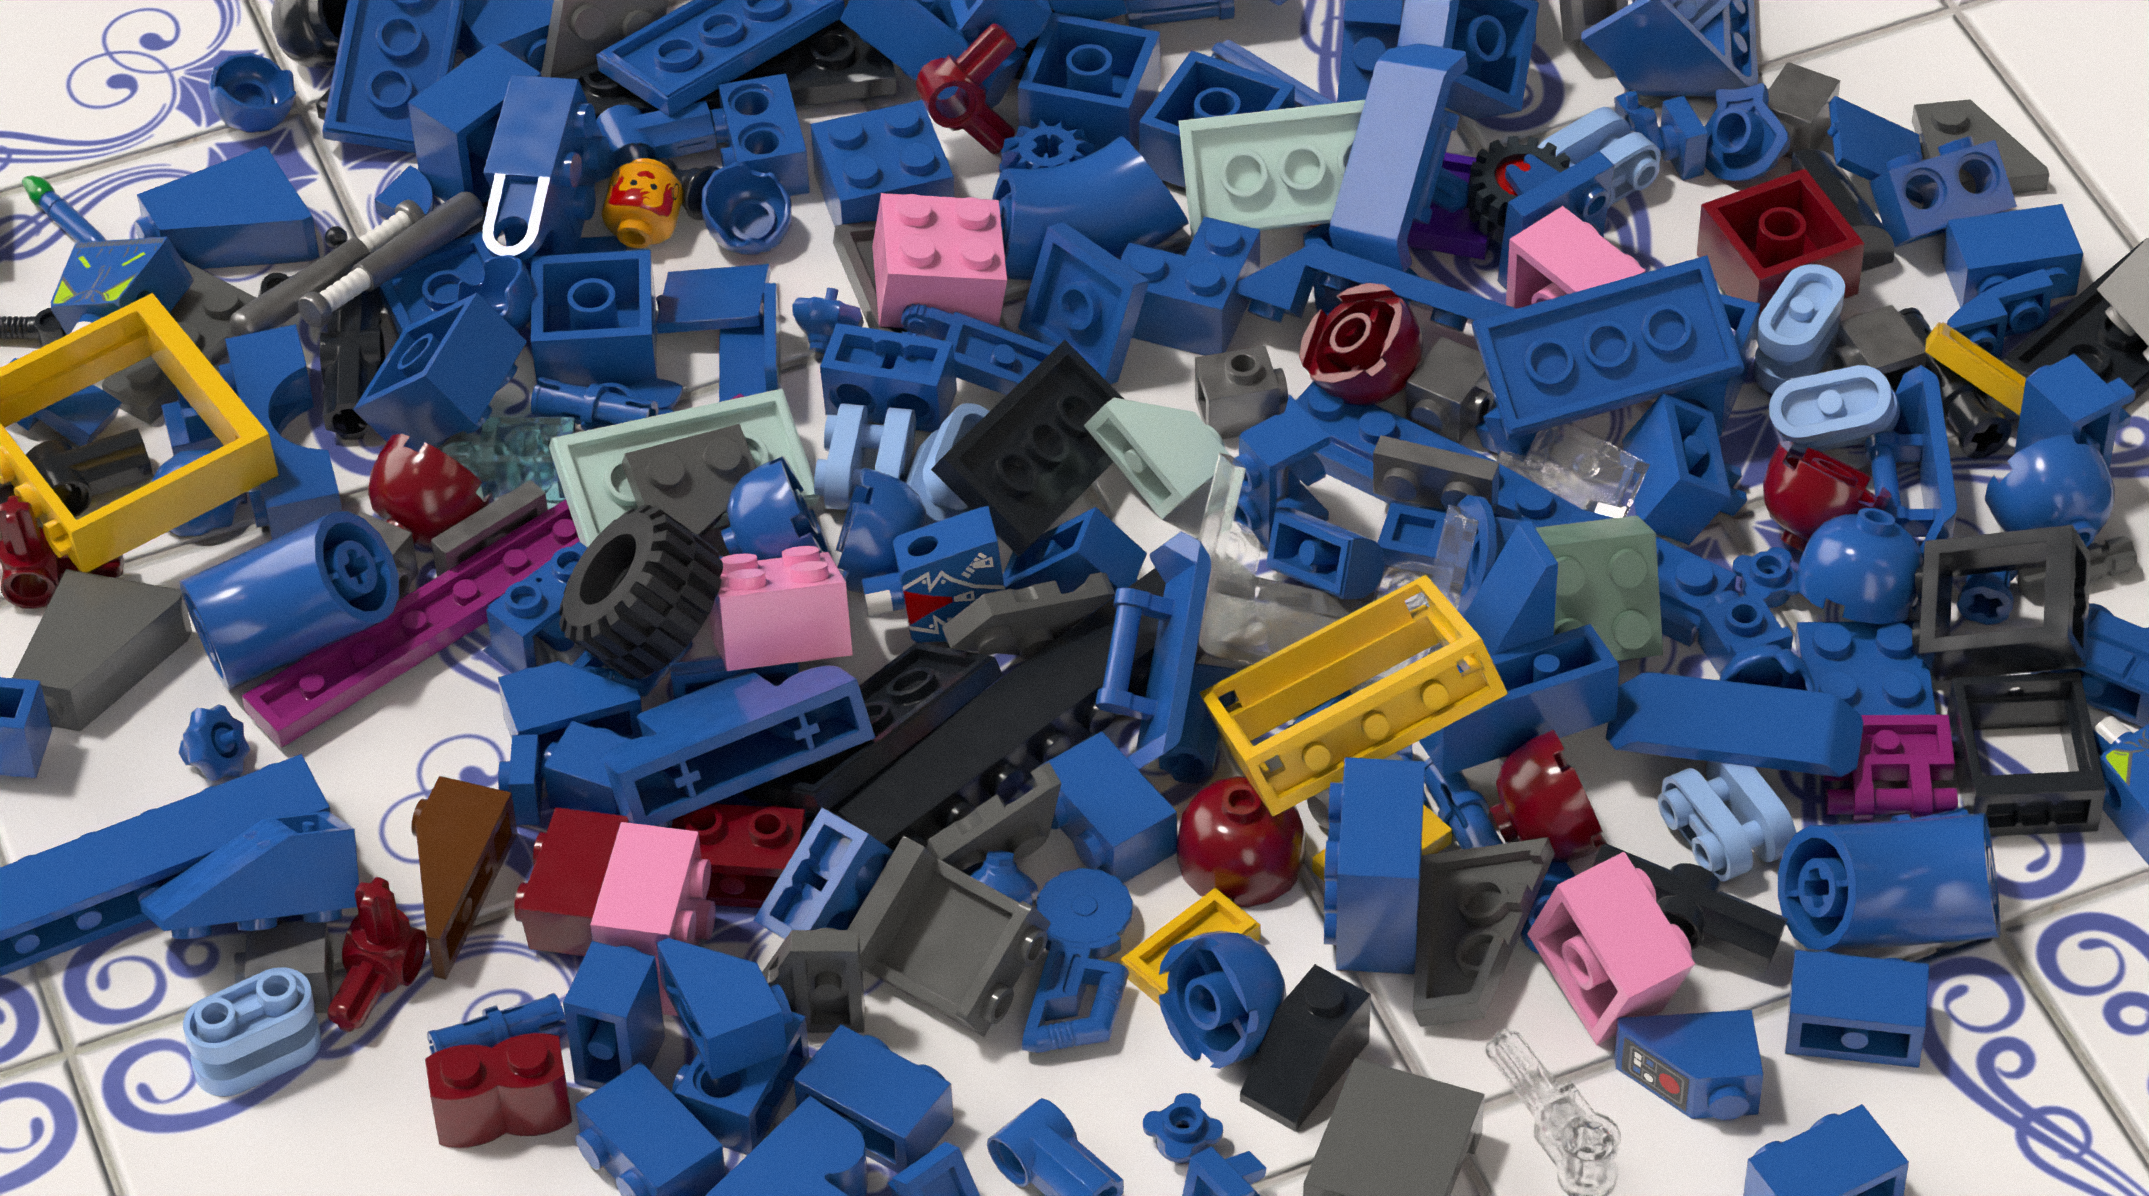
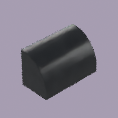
(1841, 191)

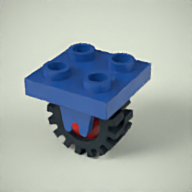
(1526, 183)

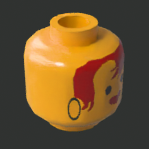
(642, 203)

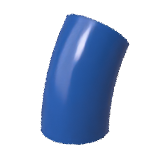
(1104, 196)
(292, 596)
(1890, 883)

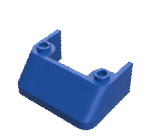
(1665, 55)

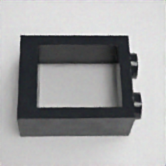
(2066, 604)
(2033, 800)

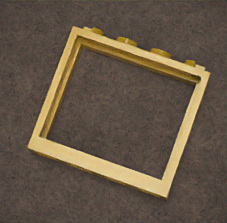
(166, 503)
(1367, 723)

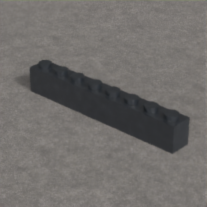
(1002, 733)

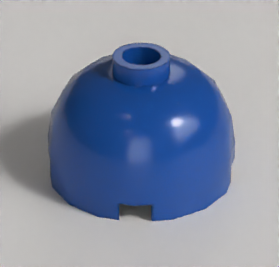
(2052, 487)
(771, 514)
(871, 525)
(1863, 565)
(1220, 995)

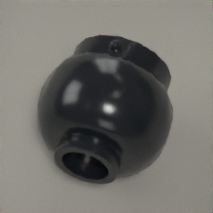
(309, 30)

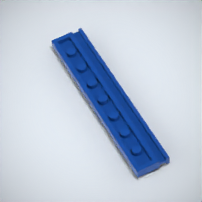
(1354, 431)

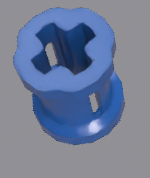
(1987, 597)

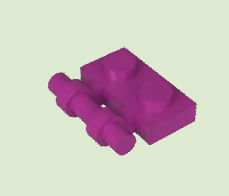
(1898, 750)

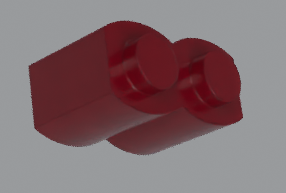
(498, 1090)

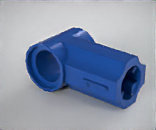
(655, 133)
(1200, 740)
(1045, 1151)

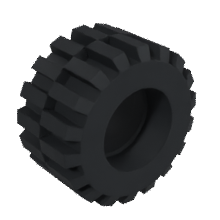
(640, 592)

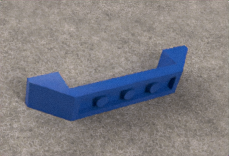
(1289, 281)

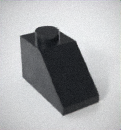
(1308, 1047)

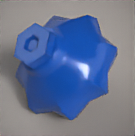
(819, 316)
(214, 743)
(1003, 875)

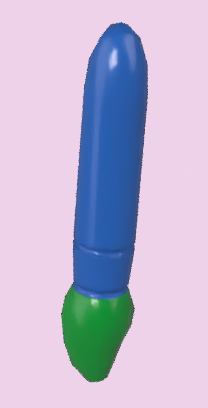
(60, 211)

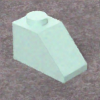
(1158, 449)

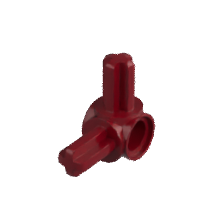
(967, 72)
(28, 561)
(376, 954)

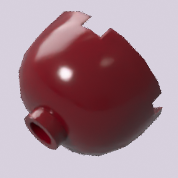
(1363, 346)
(422, 490)
(1812, 491)
(1545, 800)
(1238, 846)

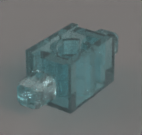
(514, 453)

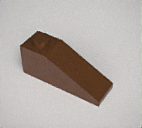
(461, 848)

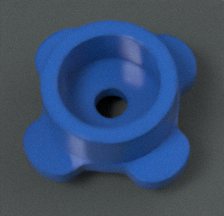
(1768, 574)
(1179, 1143)

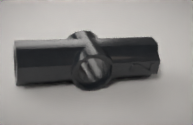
(349, 360)
(88, 469)
(1706, 914)

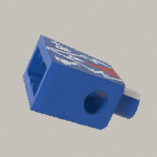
(938, 573)

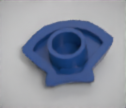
(1744, 135)

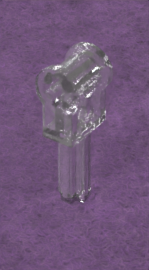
(1565, 1124)

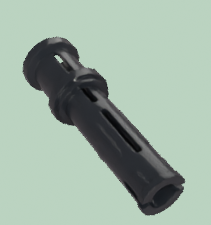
(1964, 404)

